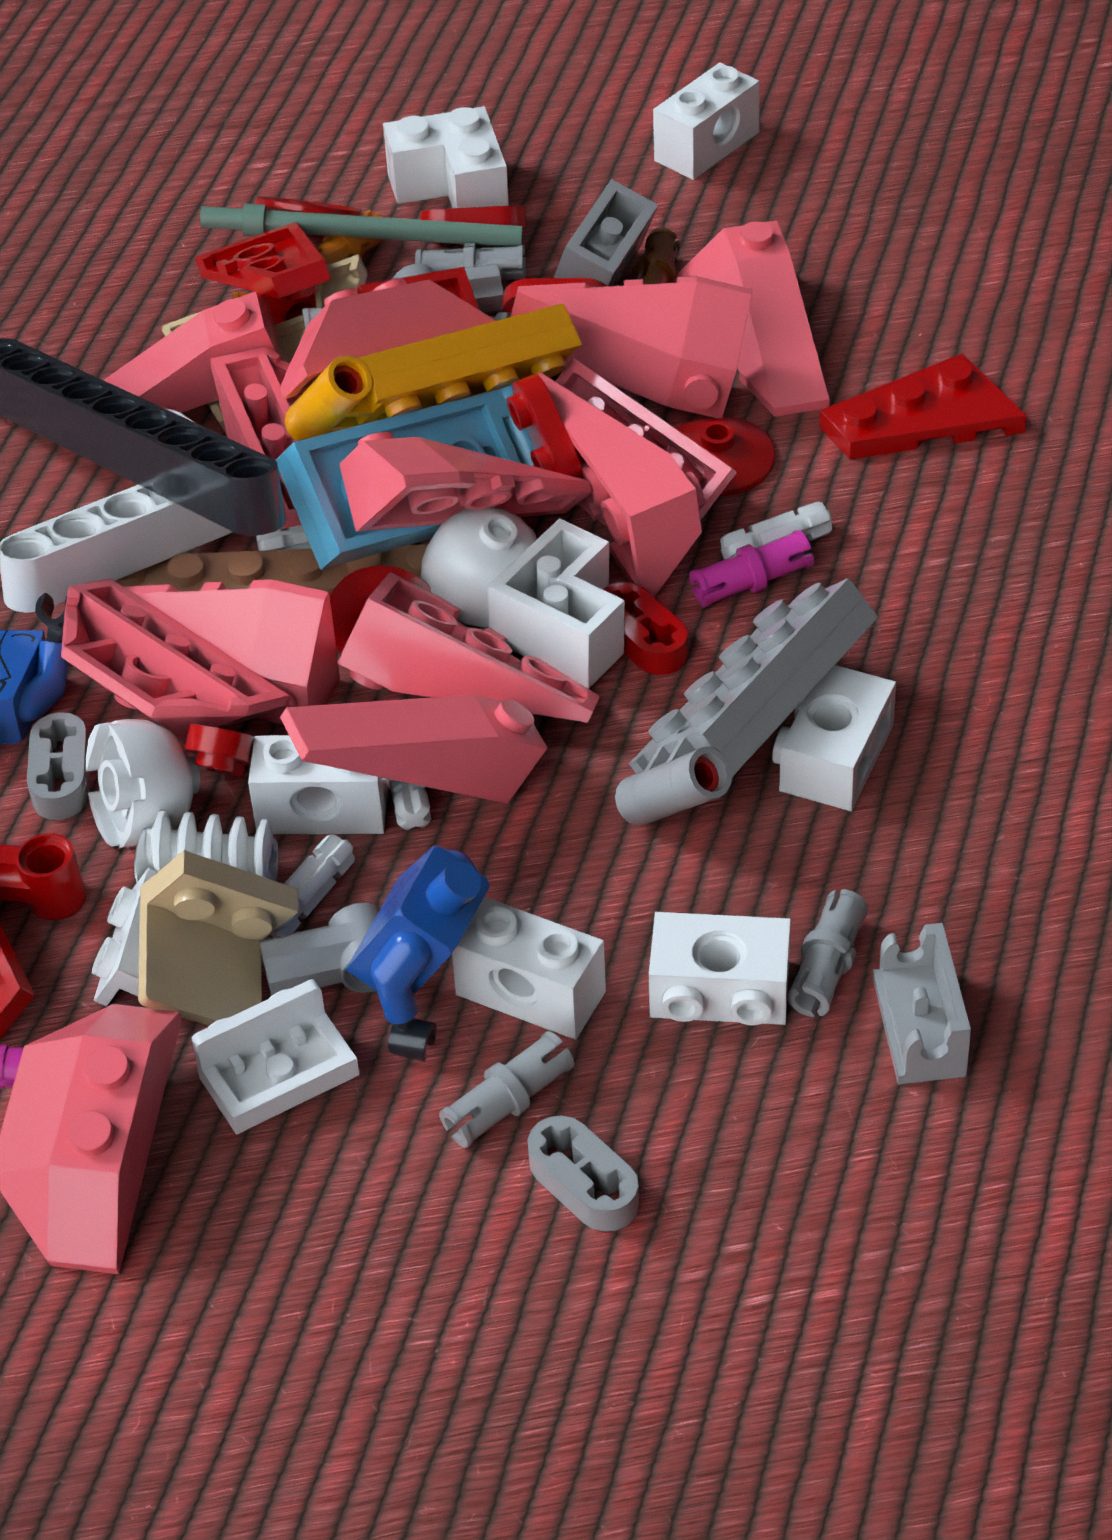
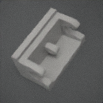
(922, 1008)

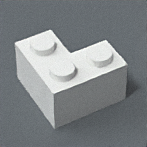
(446, 156)
(556, 606)

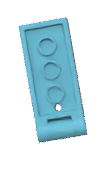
(317, 486)

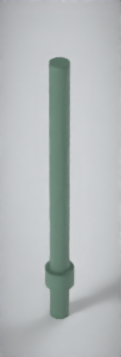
(256, 219)

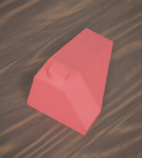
(655, 339)
(777, 346)
(178, 367)
(427, 482)
(635, 488)
(269, 628)
(419, 648)
(435, 742)

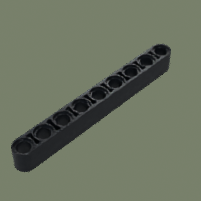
(141, 441)

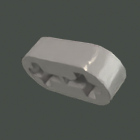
(46, 766)
(574, 1181)

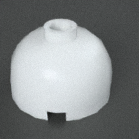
(470, 554)
(138, 775)

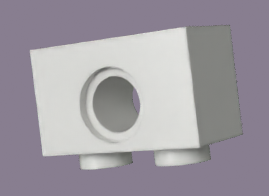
(706, 120)
(836, 737)
(312, 796)
(530, 968)
(719, 968)

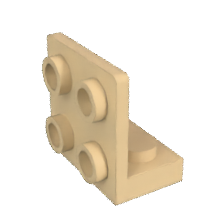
(204, 936)

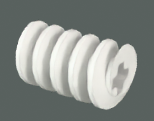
(162, 844)

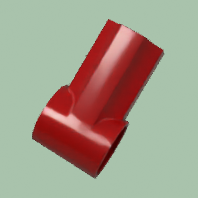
(43, 875)

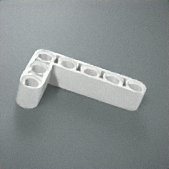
(98, 544)

